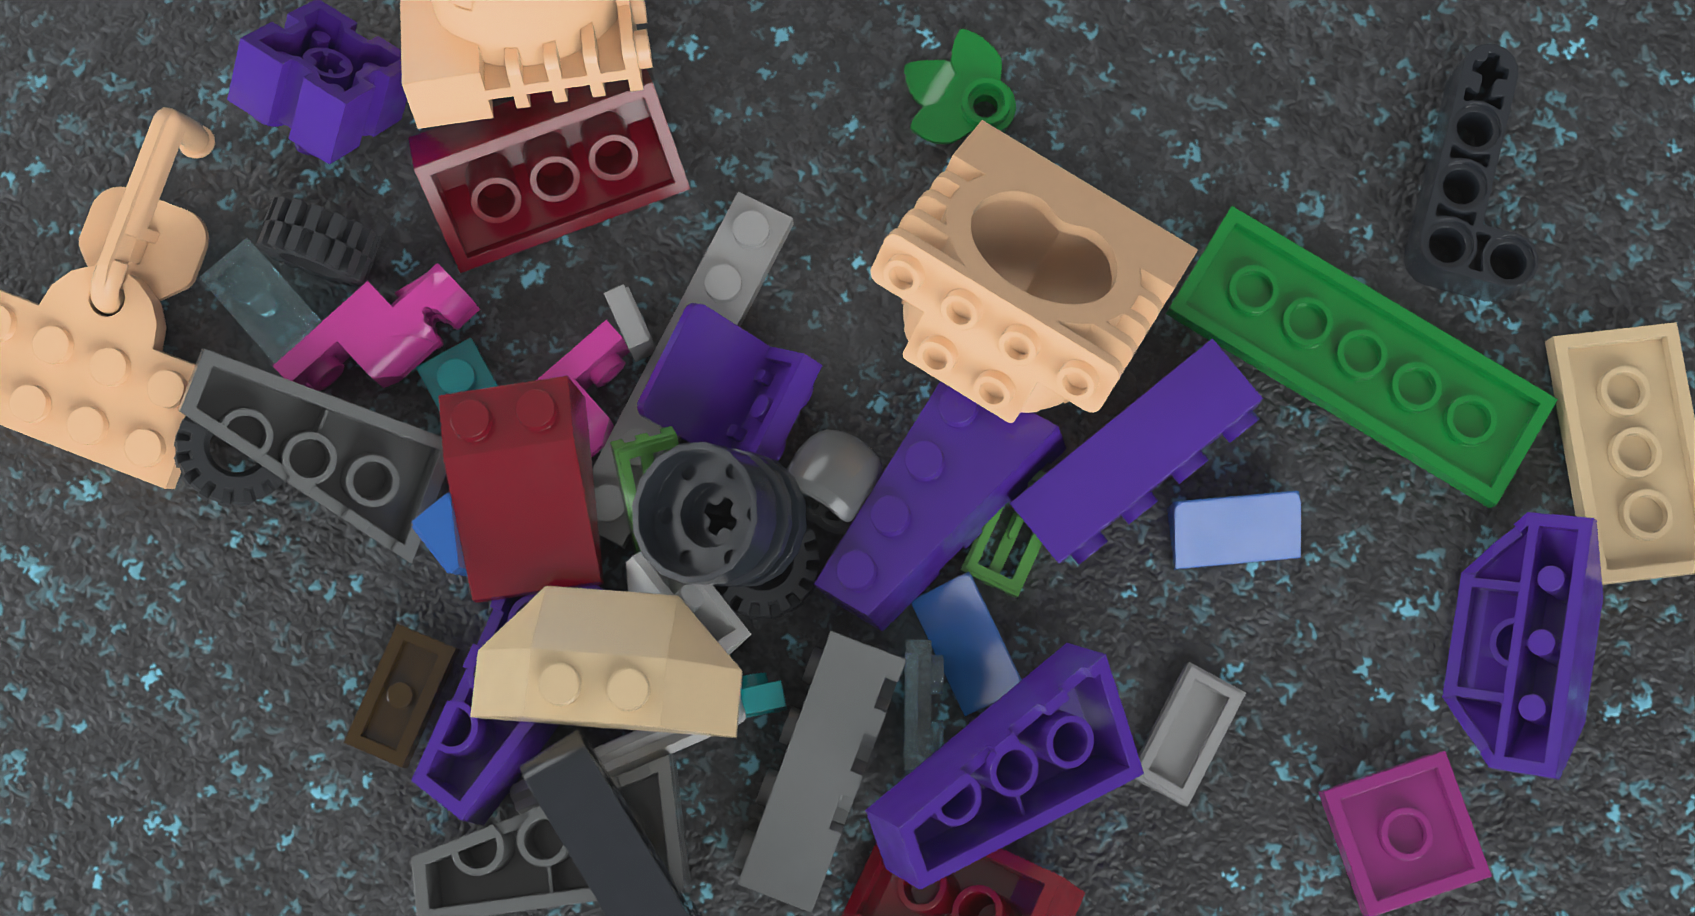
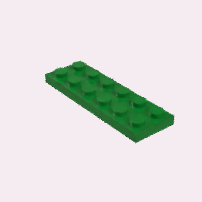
(1362, 357)

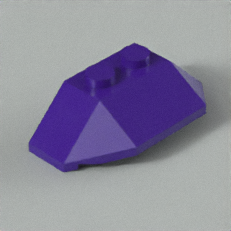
(1527, 643)

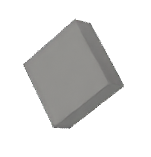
(630, 322)

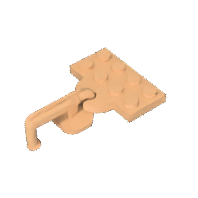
(99, 378)

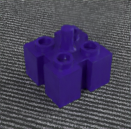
(319, 81)

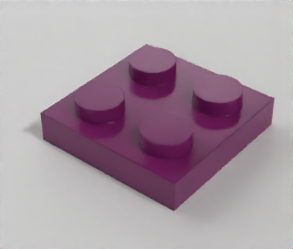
(1404, 834)

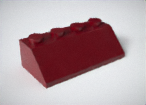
(546, 169)

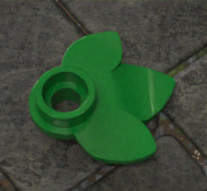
(955, 86)

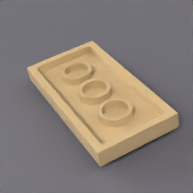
(1629, 446)

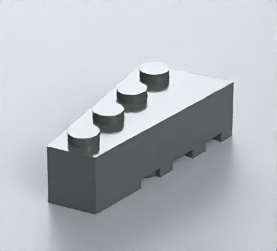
(820, 771)
(527, 866)

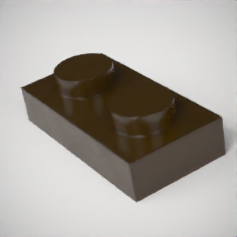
(401, 696)

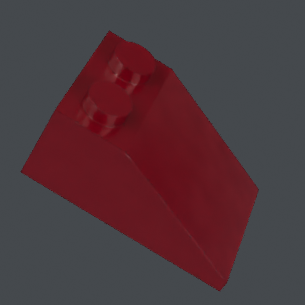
(522, 487)
(988, 887)

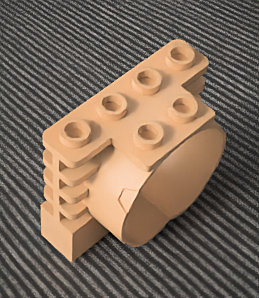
(484, 50)
(1025, 279)

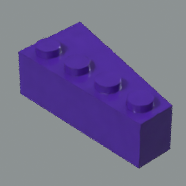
(1138, 452)
(933, 501)
(478, 759)
(1010, 770)

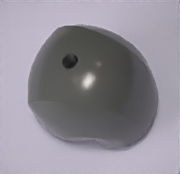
(838, 474)

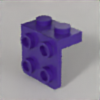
(727, 385)

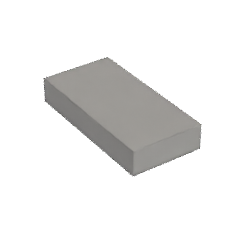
(1188, 733)

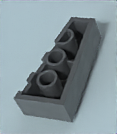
(335, 452)

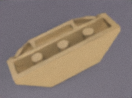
(608, 665)

